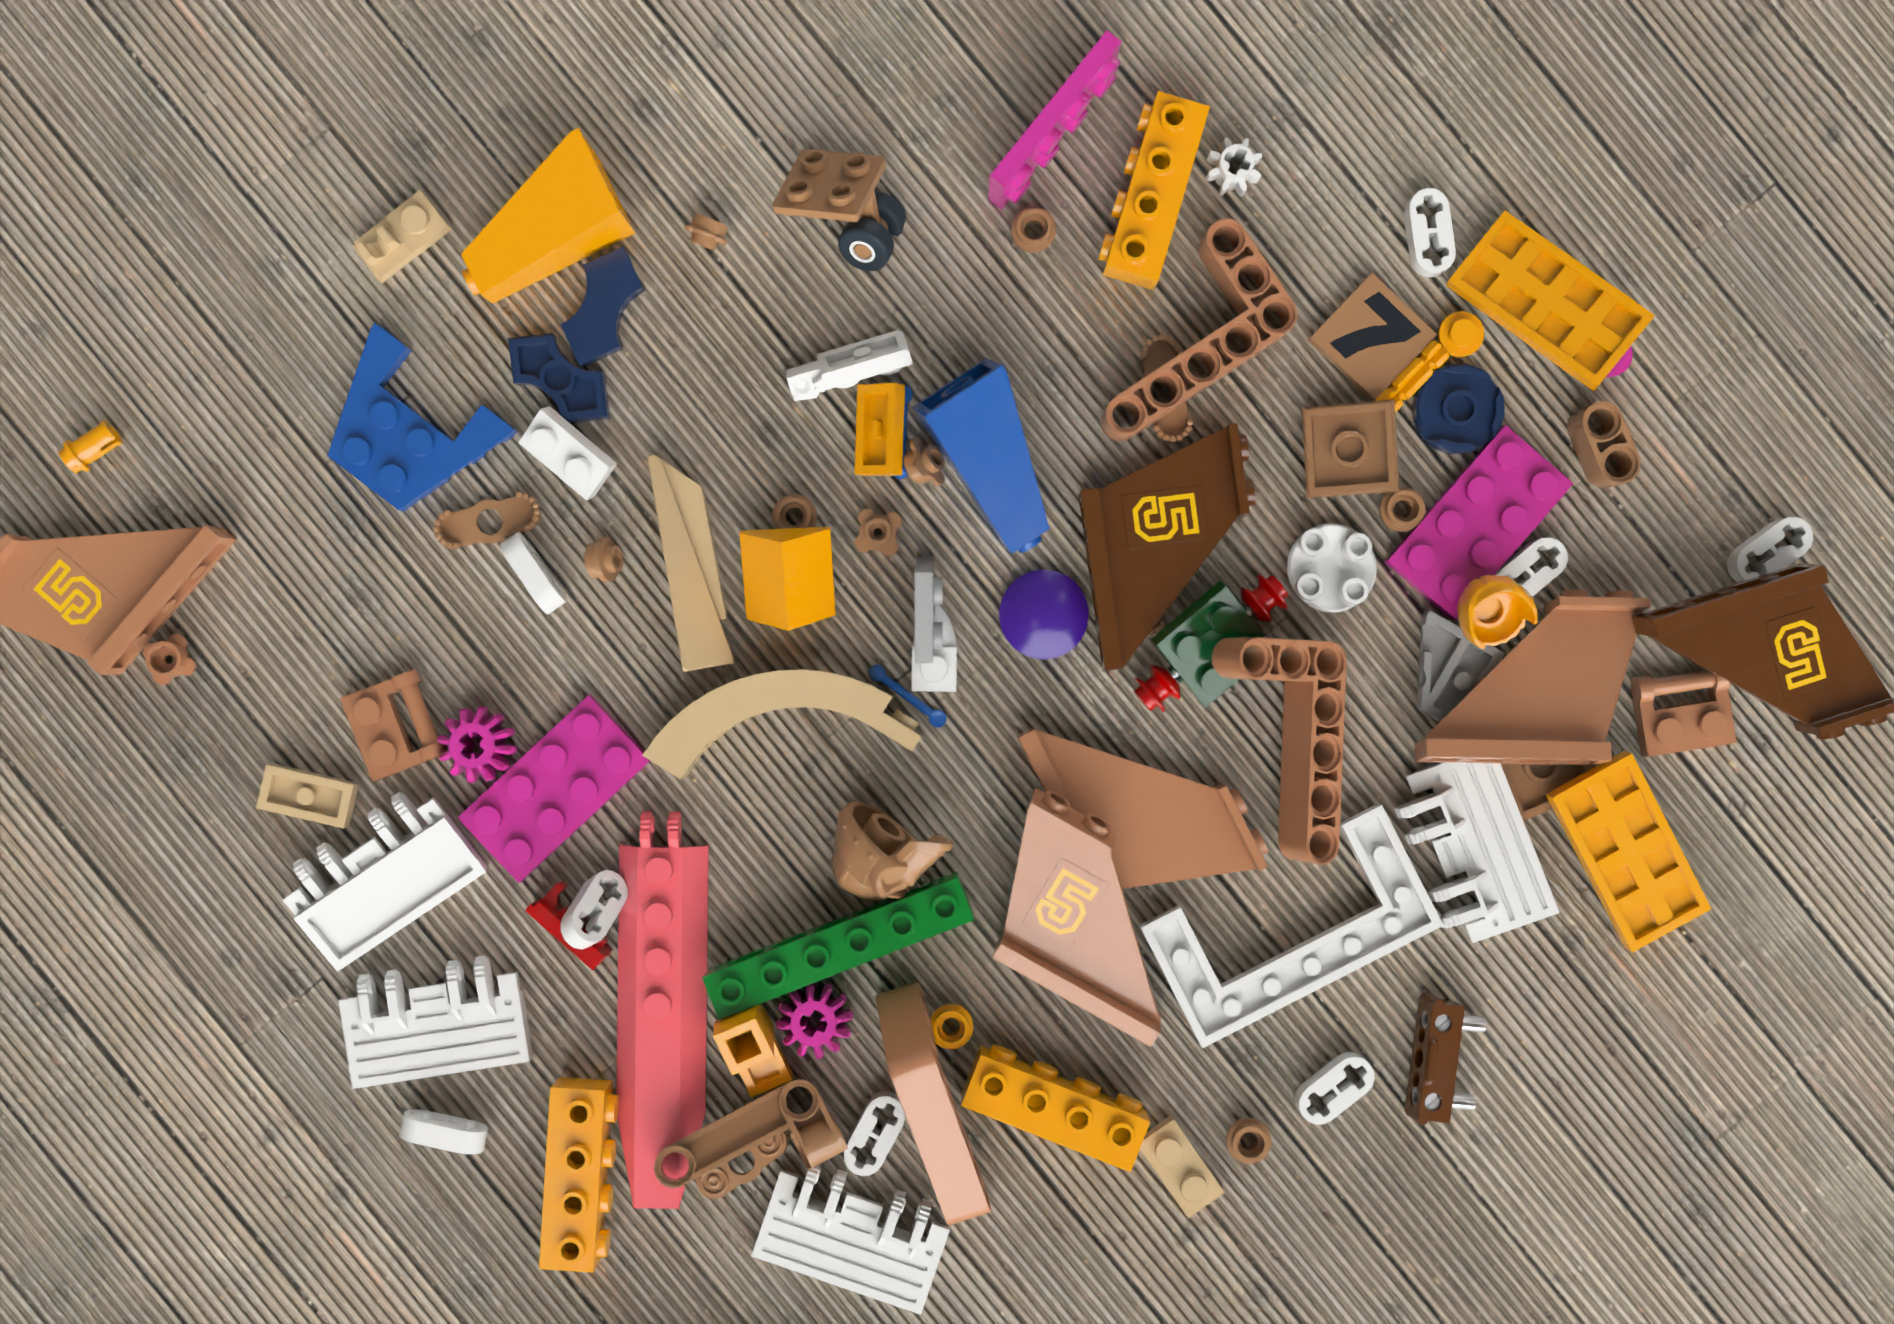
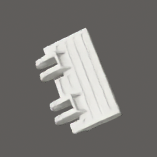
(1483, 841)
(383, 889)
(439, 1031)
(850, 1242)

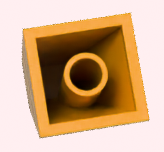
(548, 224)

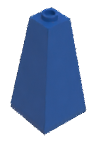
(985, 445)

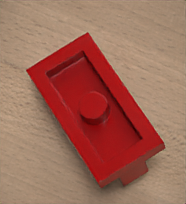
(550, 914)

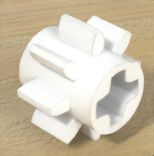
(1240, 154)

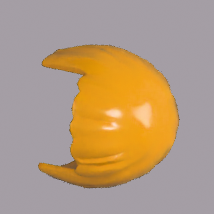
(1494, 610)

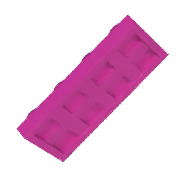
(1062, 113)
(1478, 520)
(554, 788)

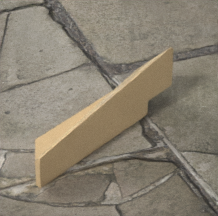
(690, 568)

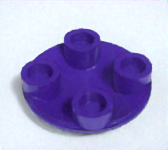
(1043, 614)

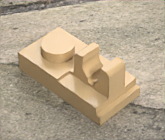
(401, 236)

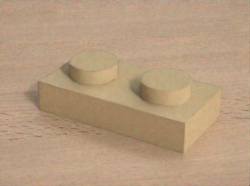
(307, 795)
(1180, 1167)

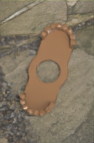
(1155, 354)
(461, 527)
(724, 1179)

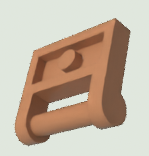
(1685, 725)
(382, 731)

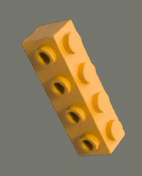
(1155, 189)
(1055, 1107)
(576, 1174)

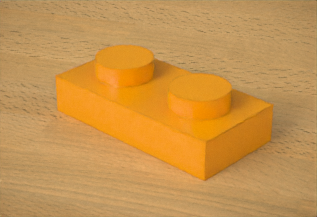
(879, 429)

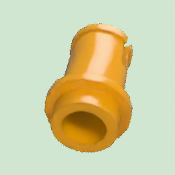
(89, 447)

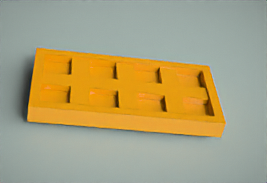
(1549, 300)
(1628, 851)

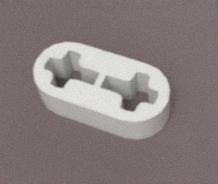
(1419, 234)
(1764, 543)
(1528, 555)
(533, 572)
(601, 914)
(1341, 1096)
(866, 1127)
(443, 1131)

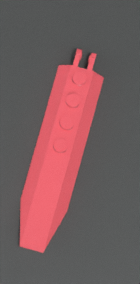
(661, 1006)

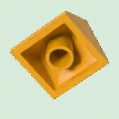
(788, 576)

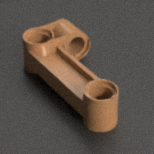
(754, 1123)

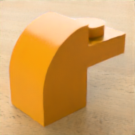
(752, 1049)

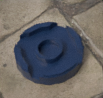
(1458, 409)

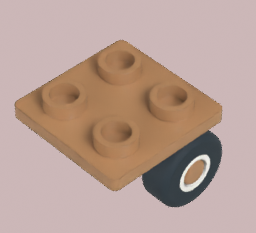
(843, 189)

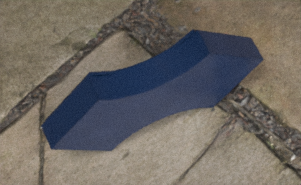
(610, 288)
(577, 392)

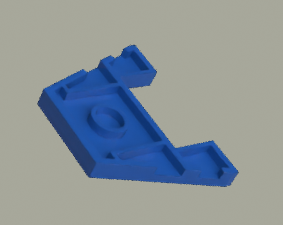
(395, 446)

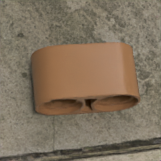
(1612, 441)

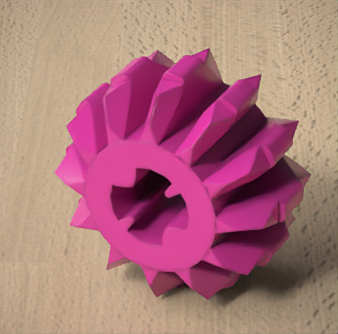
(461, 744)
(823, 1033)

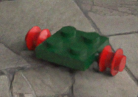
(1192, 636)

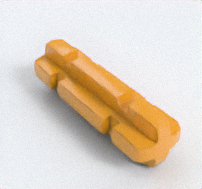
(1415, 374)

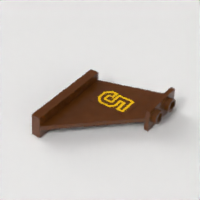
(1155, 532)
(1780, 645)

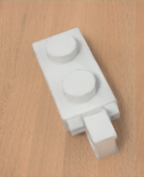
(849, 365)

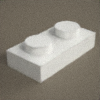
(567, 453)

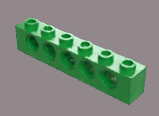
(838, 945)

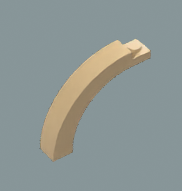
(713, 714)

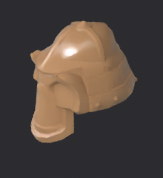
(878, 855)

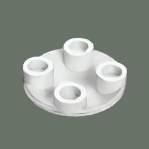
(1332, 567)

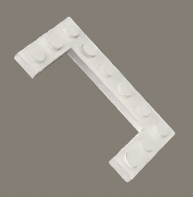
(1398, 919)

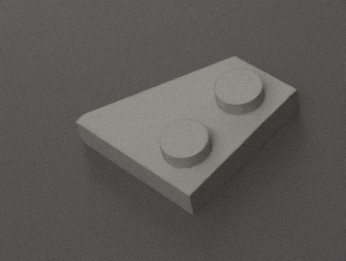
(927, 593)
(1449, 665)

